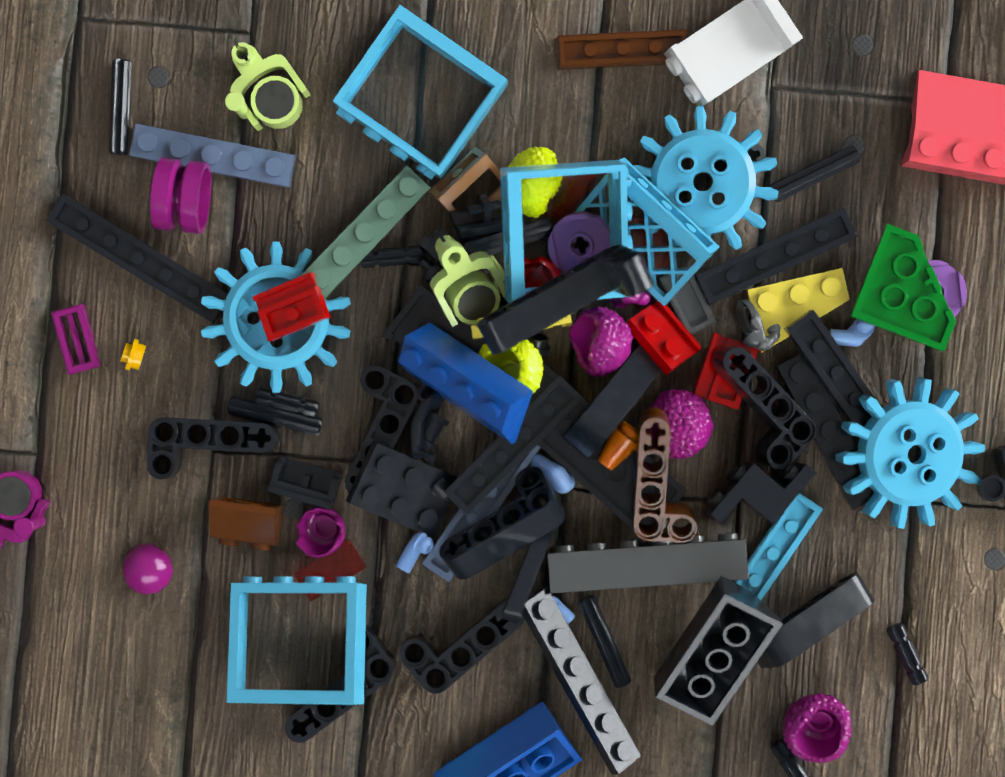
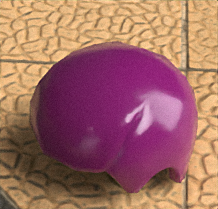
(320, 532)
(147, 568)

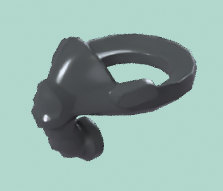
(755, 334)

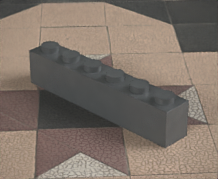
(647, 565)

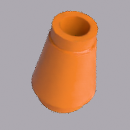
(619, 445)

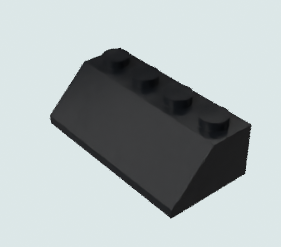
(716, 651)

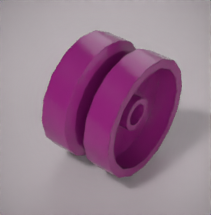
(181, 195)

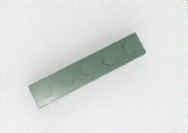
(367, 230)

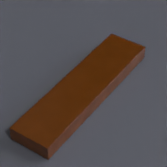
(616, 49)

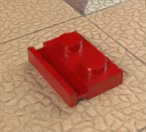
(291, 307)
(663, 336)
(709, 383)

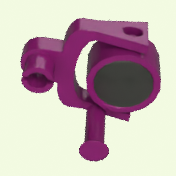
(18, 499)

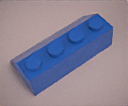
(466, 380)
(523, 748)

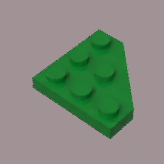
(904, 292)

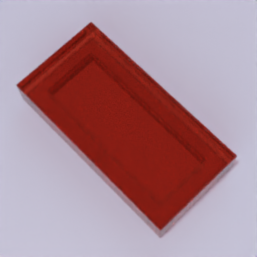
(343, 562)

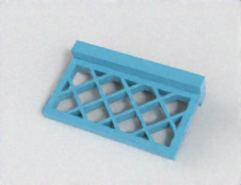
(667, 217)

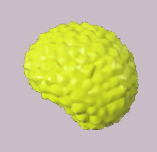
(537, 191)
(520, 362)

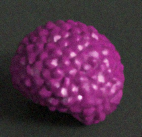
(600, 341)
(688, 422)
(817, 728)

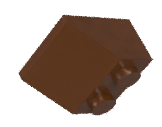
(245, 521)

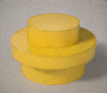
(133, 355)

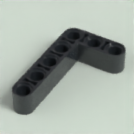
(610, 270)

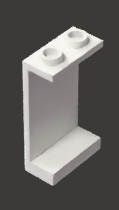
(731, 48)

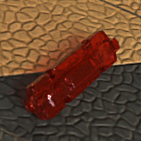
(571, 195)

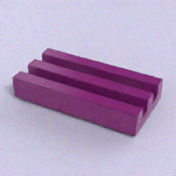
(88, 335)

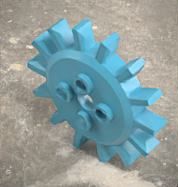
(735, 183)
(250, 340)
(884, 445)

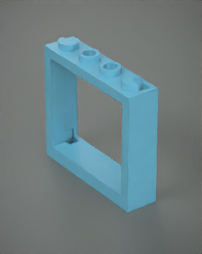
(469, 63)
(619, 213)
(354, 641)

